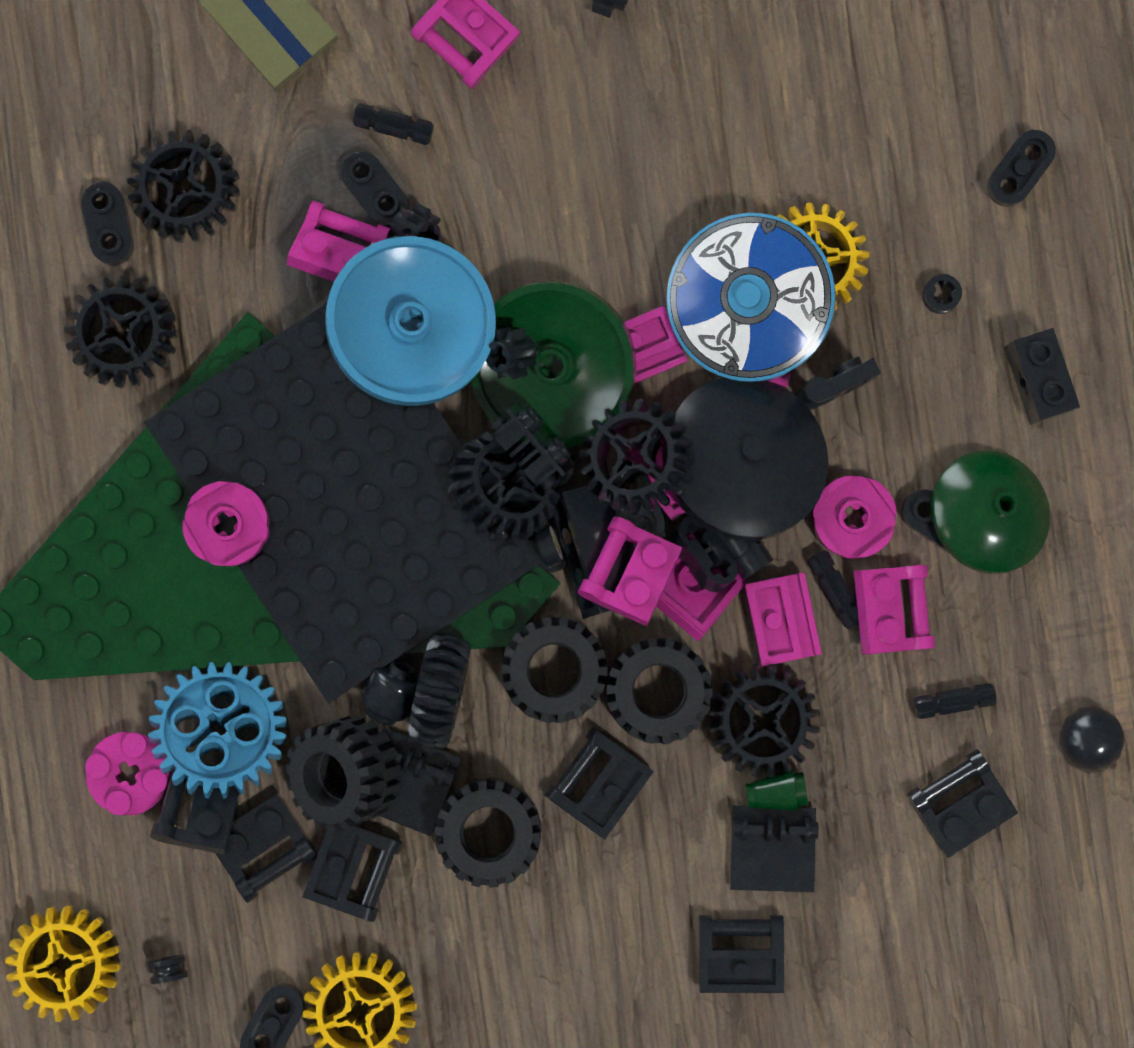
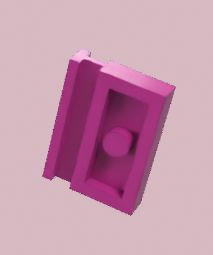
(654, 344)
(782, 619)

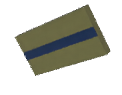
(273, 34)

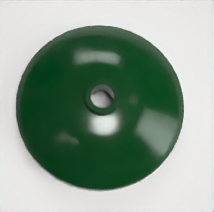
(970, 517)

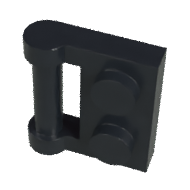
(845, 379)
(611, 790)
(969, 815)
(208, 822)
(256, 834)
(338, 866)
(741, 968)

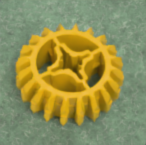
(849, 256)
(66, 981)
(353, 991)

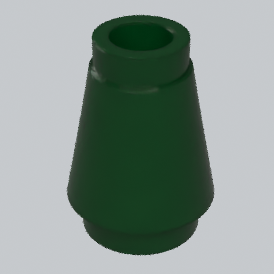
(779, 792)

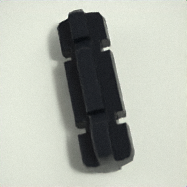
(393, 123)
(835, 588)
(954, 701)

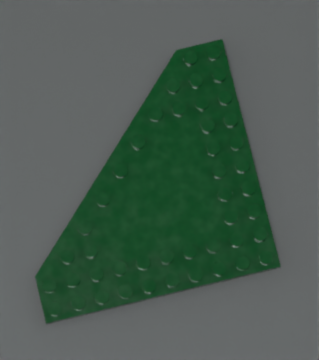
(131, 597)

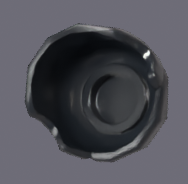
(1092, 739)

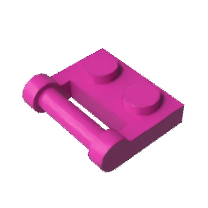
(477, 25)
(327, 254)
(643, 577)
(882, 609)

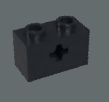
(1041, 376)

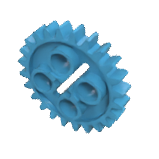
(241, 758)

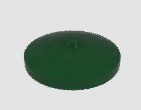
(581, 359)

